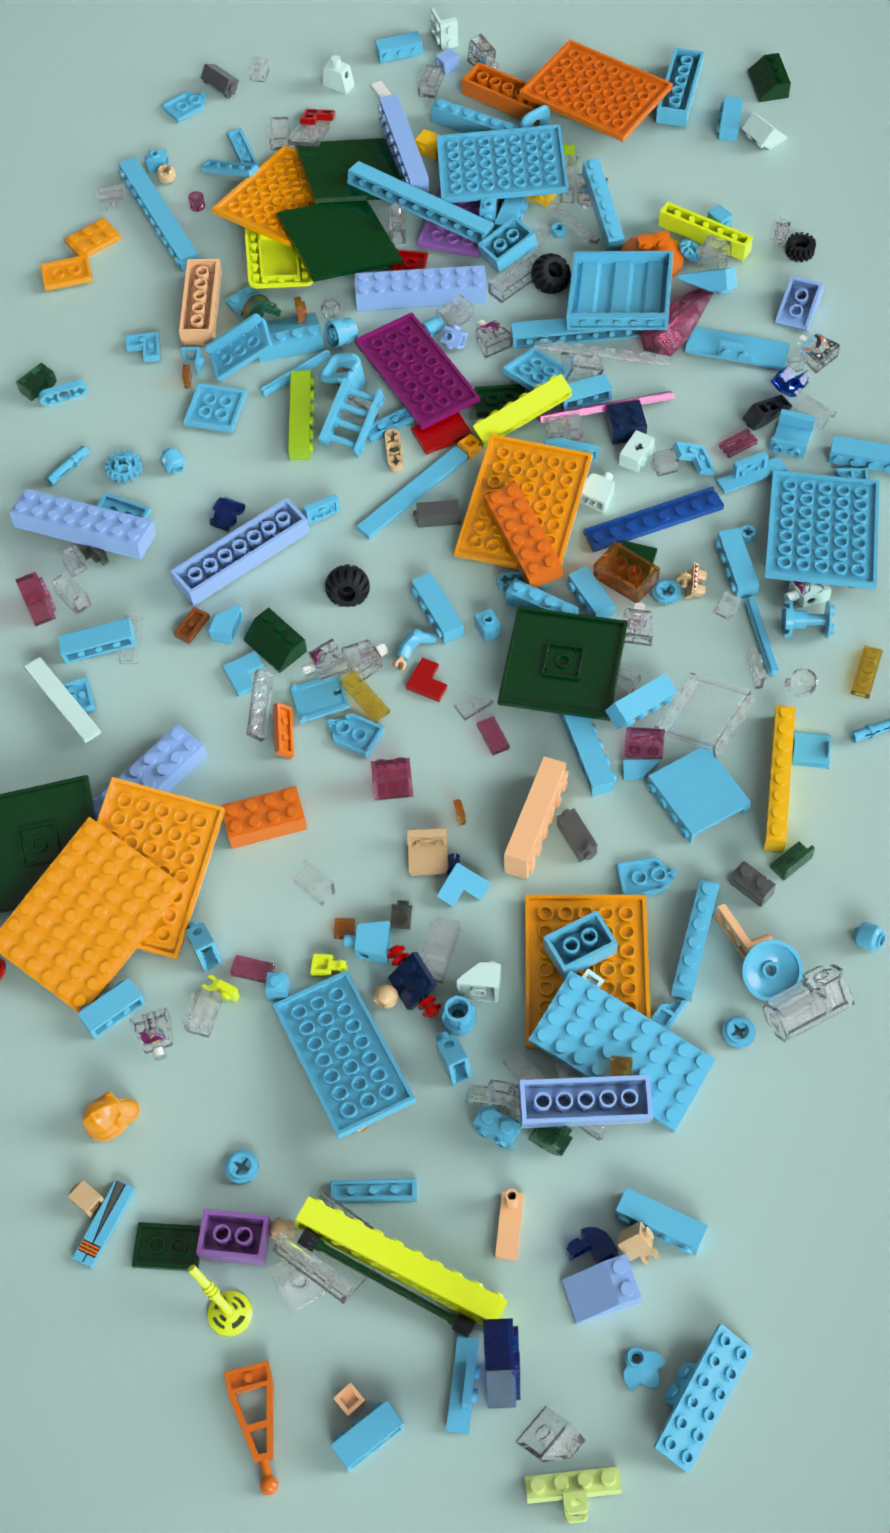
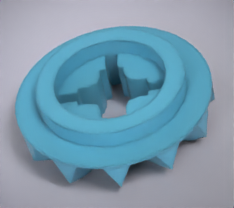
(689, 250)
(664, 585)
(740, 1023)
(241, 1157)

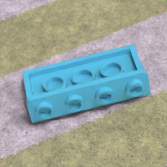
(239, 346)

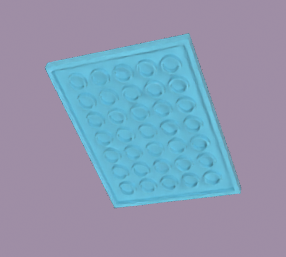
(502, 163)
(823, 530)

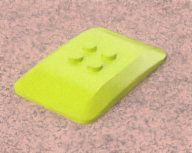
(273, 263)

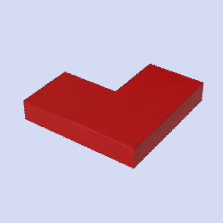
(311, 116)
(423, 682)

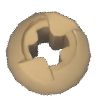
(166, 174)
(385, 996)
(279, 1226)

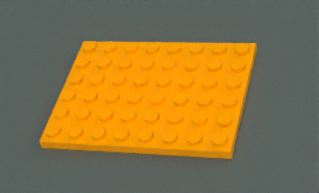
(272, 189)
(549, 480)
(173, 835)
(87, 915)
(624, 972)

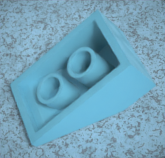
(713, 280)

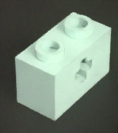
(637, 451)

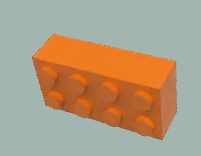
(264, 817)

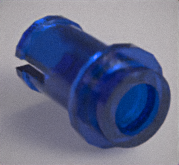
(451, 862)

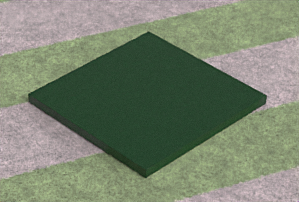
(328, 167)
(338, 239)
(563, 663)
(35, 830)

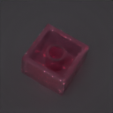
(36, 598)
(392, 778)

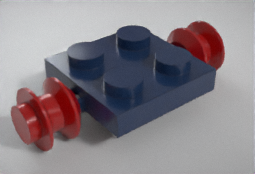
(413, 981)

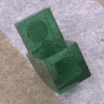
(259, 305)
(552, 1139)

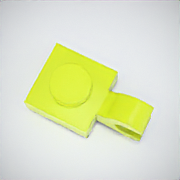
(324, 965)
(225, 989)

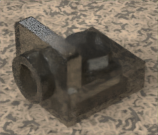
(96, 554)
(401, 915)

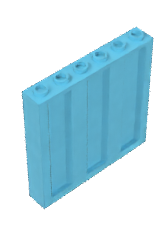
(620, 290)

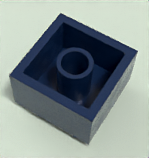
(624, 420)

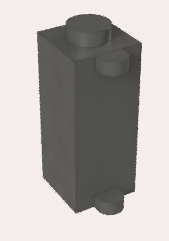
(219, 79)
(437, 513)
(577, 835)

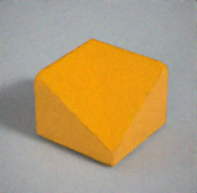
(470, 446)

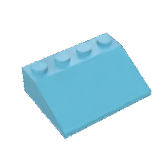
(293, 338)

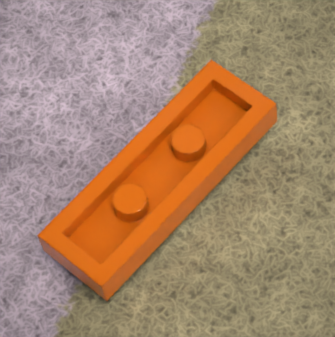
(283, 730)

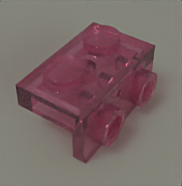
(644, 742)

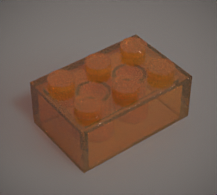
(626, 572)

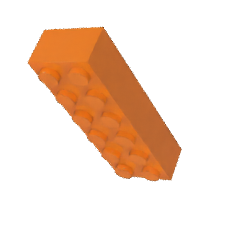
(497, 90)
(523, 535)

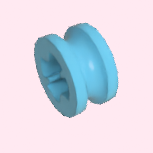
(558, 230)
(752, 531)

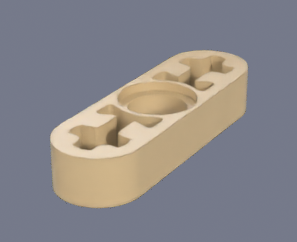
(395, 444)

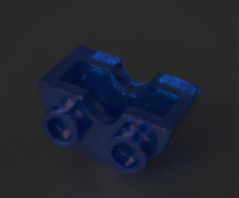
(226, 512)

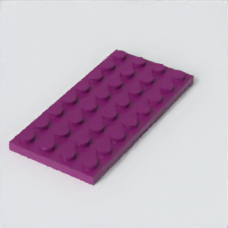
(417, 371)

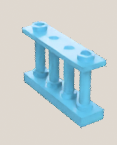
(333, 419)

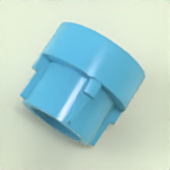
(341, 332)
(458, 1026)

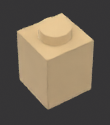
(86, 1198)

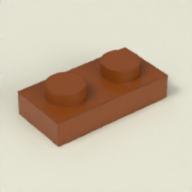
(300, 309)
(191, 625)

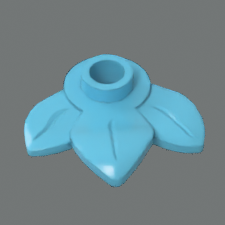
(643, 1371)

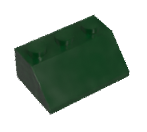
(770, 78)
(275, 640)

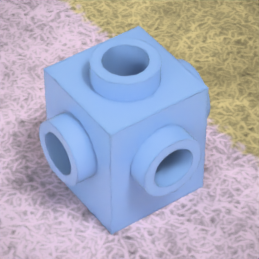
(453, 337)

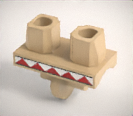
(690, 579)

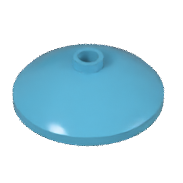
(784, 973)

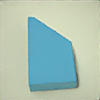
(860, 473)
(638, 768)
(667, 1013)

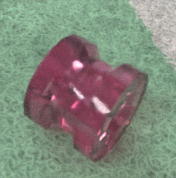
(196, 201)

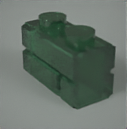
(36, 380)

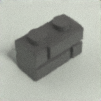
(752, 883)

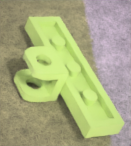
(573, 1489)

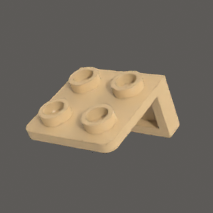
(427, 851)

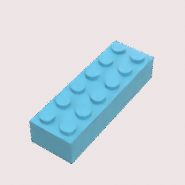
(685, 75)

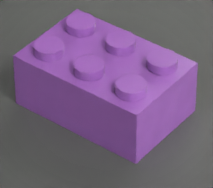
(234, 1237)

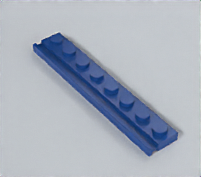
(653, 519)

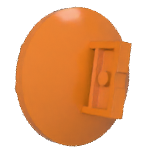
(657, 242)

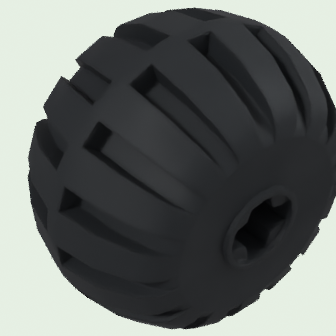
(550, 273)
(347, 585)

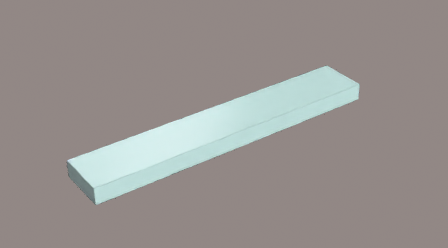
(63, 700)

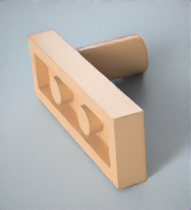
(735, 932)
(509, 1225)

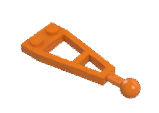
(246, 1380)

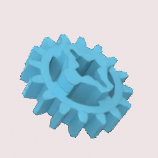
(123, 466)

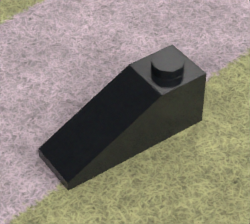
(765, 411)

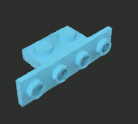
(750, 471)
(463, 1383)

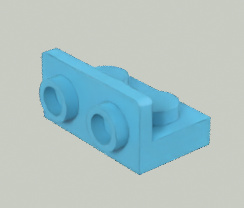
(321, 509)

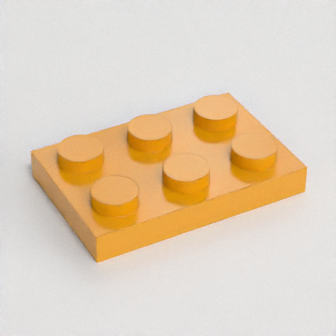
(92, 238)
(66, 272)

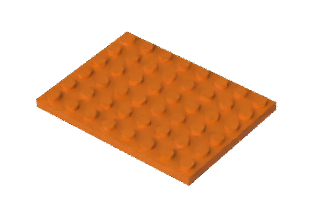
(596, 90)

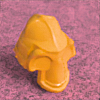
(109, 1116)

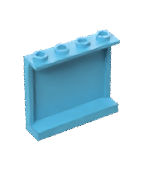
(697, 792)

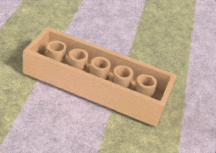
(200, 301)
(535, 818)

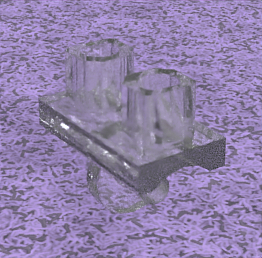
(780, 231)

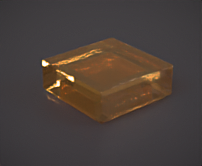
(187, 376)
(459, 812)
(344, 926)
(620, 1066)

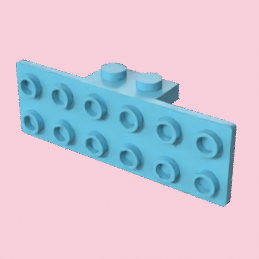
(738, 348)
(700, 1396)

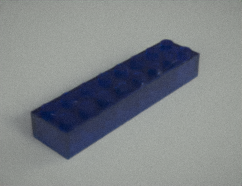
(502, 1362)

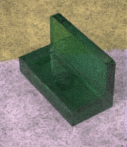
(792, 860)

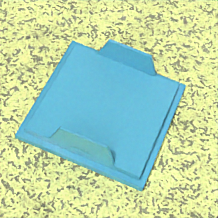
(811, 750)

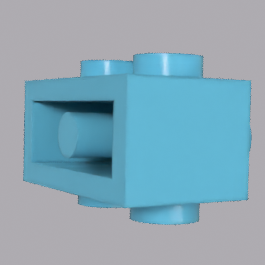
(497, 1127)

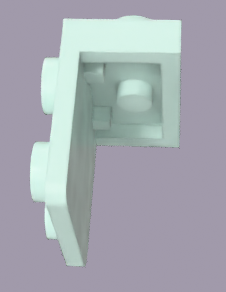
(444, 31)

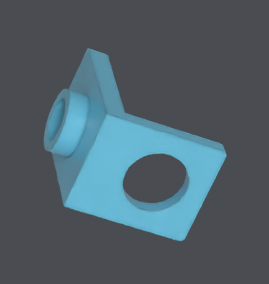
(199, 359)

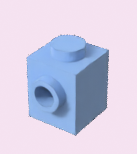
(447, 60)

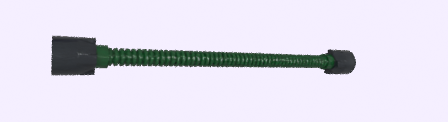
(460, 1322)

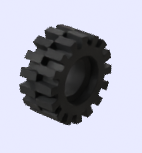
(800, 253)

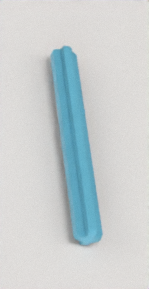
(286, 378)
(761, 636)

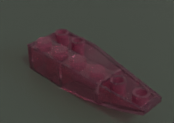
(683, 317)

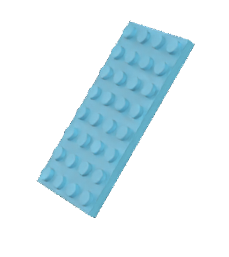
(590, 1026)
(343, 1054)

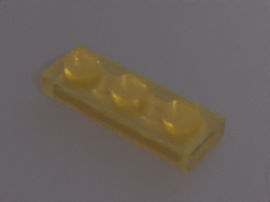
(866, 672)
(364, 696)

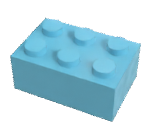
(507, 244)
(580, 944)

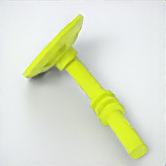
(225, 1307)

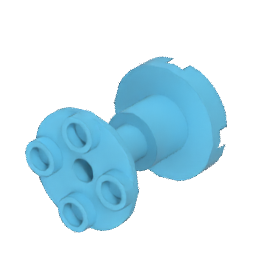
(800, 619)

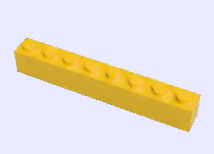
(779, 779)

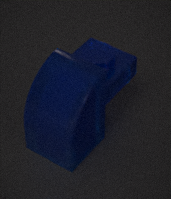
(789, 382)
(596, 1242)

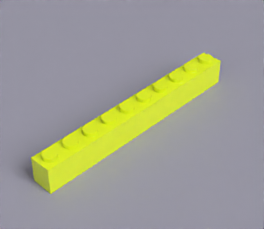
(399, 1262)

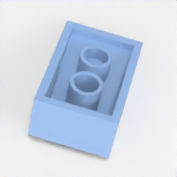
(799, 303)
(602, 1289)

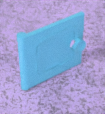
(318, 698)

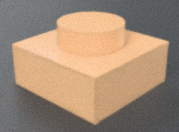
(349, 1400)

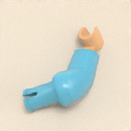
(411, 641)

